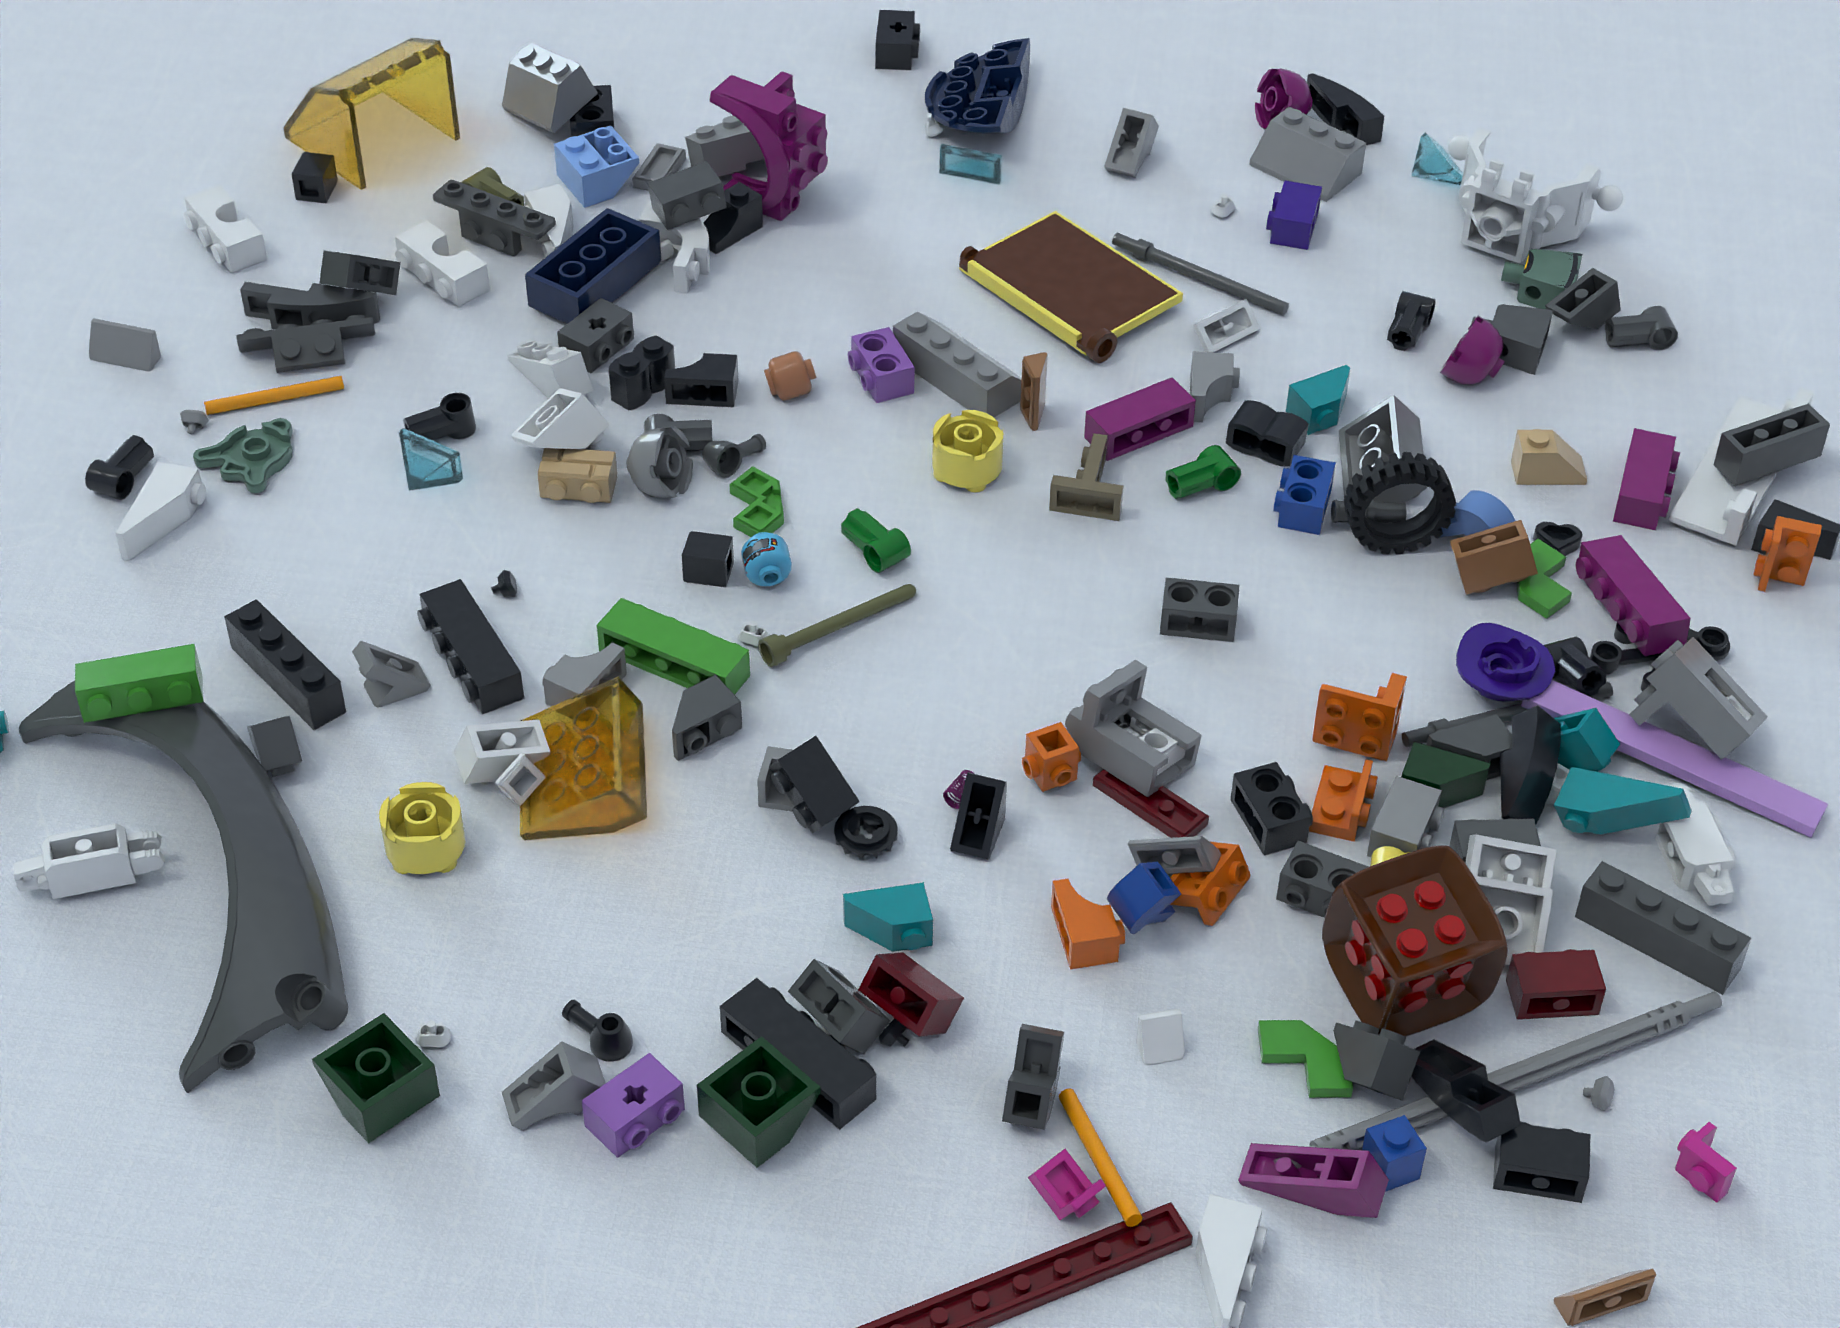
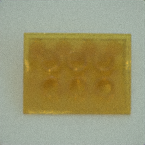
(592, 768)

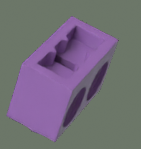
(881, 365)

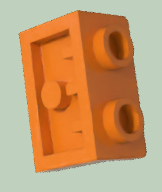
(1788, 552)
(1341, 801)
(1213, 890)

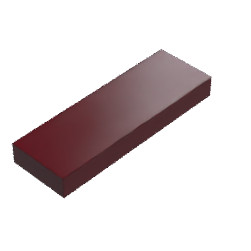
(1161, 809)

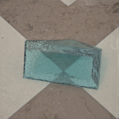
(1434, 162)
(970, 164)
(428, 462)

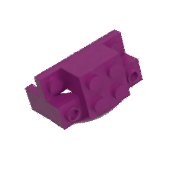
(786, 133)

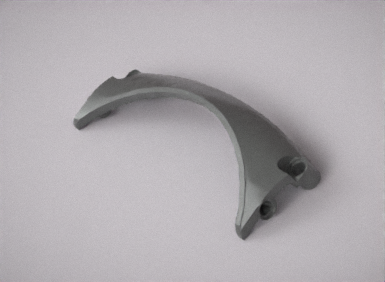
(279, 935)

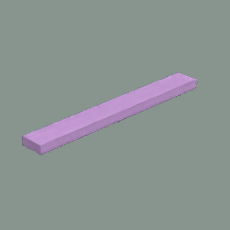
(1692, 762)

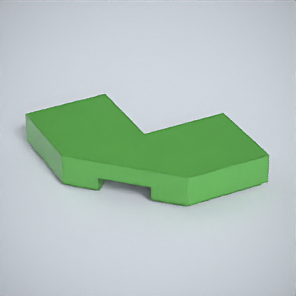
(764, 501)
(1539, 590)
(1299, 1043)

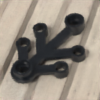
(1610, 655)

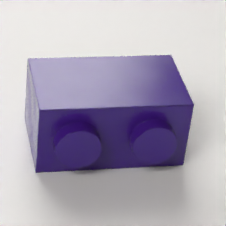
(1294, 214)

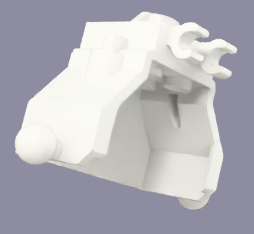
(1514, 218)

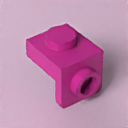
(1704, 1166)
(1066, 1186)

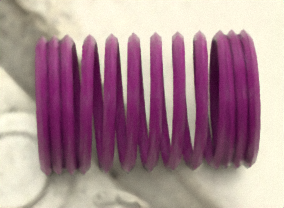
(957, 793)

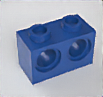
(1305, 494)

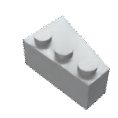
(724, 146)

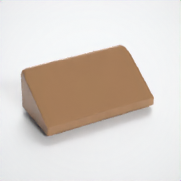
(1033, 388)
(1605, 1296)

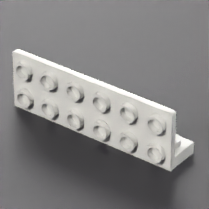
(1710, 500)

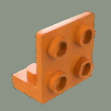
(1358, 720)

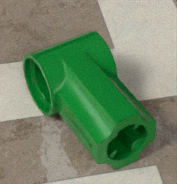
(1210, 469)
(879, 546)

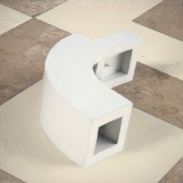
(689, 244)

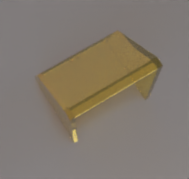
(410, 73)

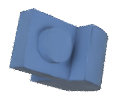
(1478, 513)

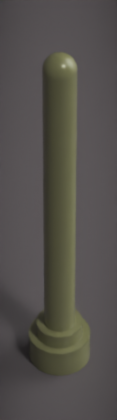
(776, 648)

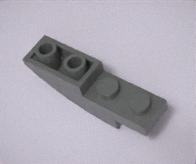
(304, 307)

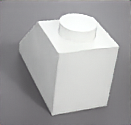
(491, 748)

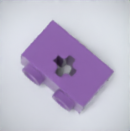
(633, 1105)

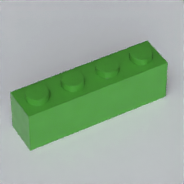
(672, 647)

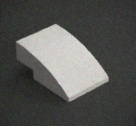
(1517, 885)

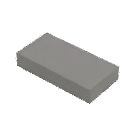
(660, 163)

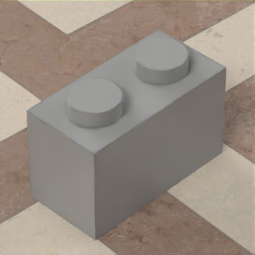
(1407, 817)

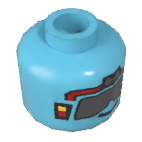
(766, 559)

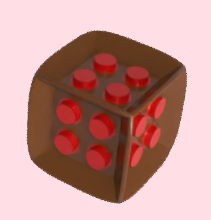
(1414, 941)

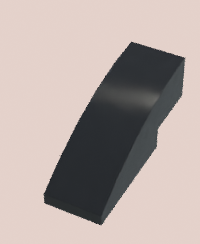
(1345, 109)
(1530, 765)
(1463, 1091)

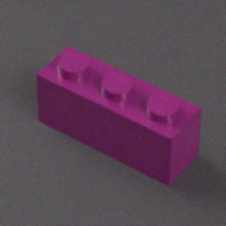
(1141, 417)
(1647, 479)

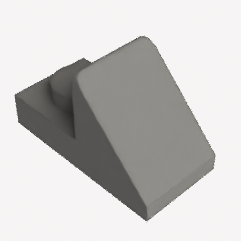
(389, 675)

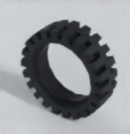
(1388, 475)

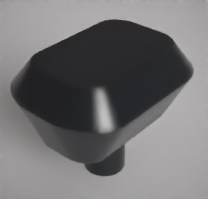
(506, 584)
(892, 1033)

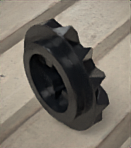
(874, 821)

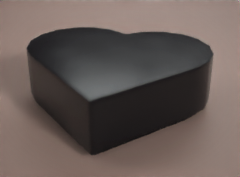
(1563, 538)

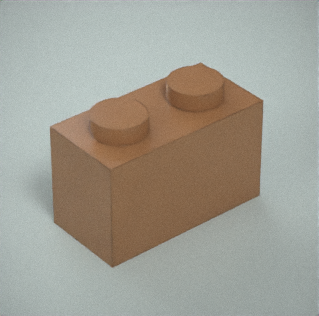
(1494, 557)

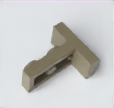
(1086, 493)

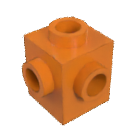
(1051, 757)

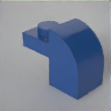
(1143, 896)

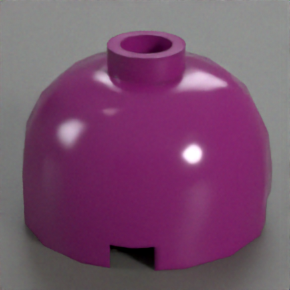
(1279, 91)
(1475, 354)

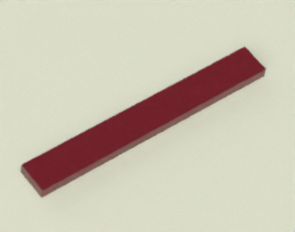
(1048, 1275)

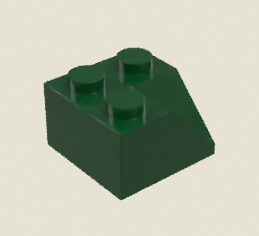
(377, 1077)
(757, 1100)

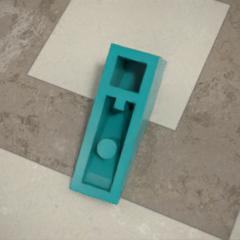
(1615, 803)

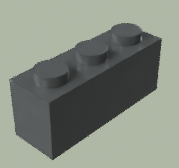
(1771, 444)

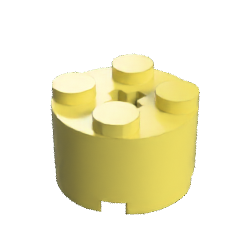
(967, 450)
(422, 829)

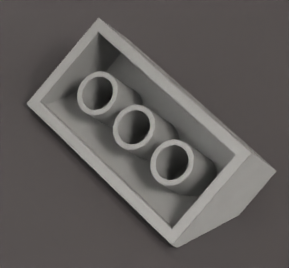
(957, 366)

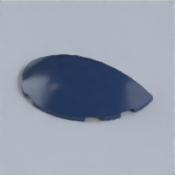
(982, 91)

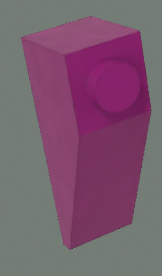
(1328, 1178)

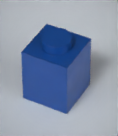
(1396, 1150)

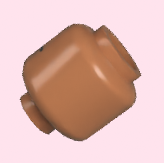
(790, 375)

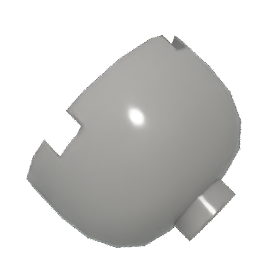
(660, 463)

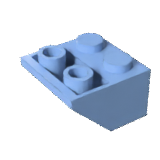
(594, 164)

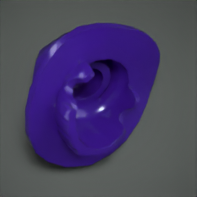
(1504, 663)

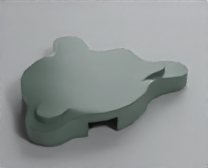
(250, 454)

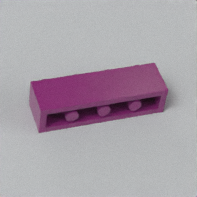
(1632, 594)

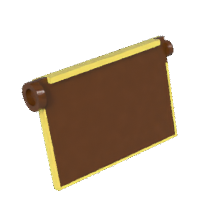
(1070, 283)

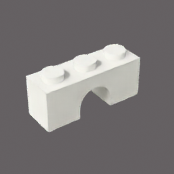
(216, 222)
(426, 254)

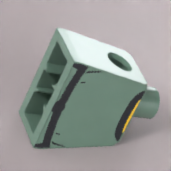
(1543, 275)

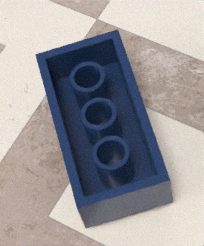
(592, 265)

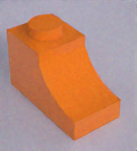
(1085, 928)

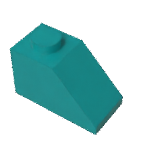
(1319, 398)
(1586, 741)
(891, 916)

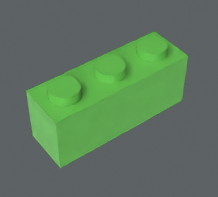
(138, 683)

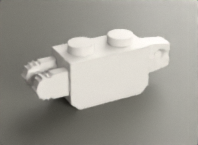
(1698, 852)
(90, 860)

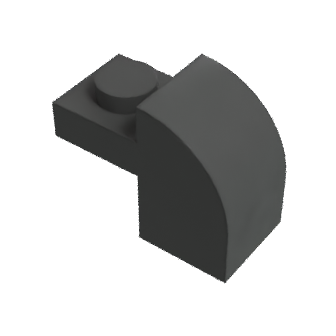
(1034, 1077)

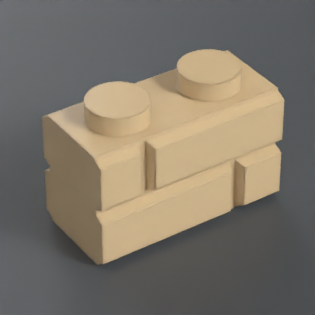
(577, 475)

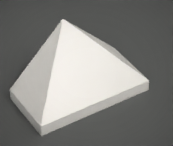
(1226, 326)

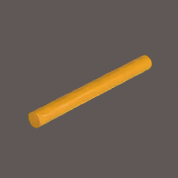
(274, 395)
(1100, 1158)

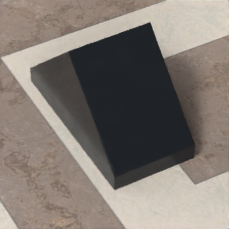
(979, 816)

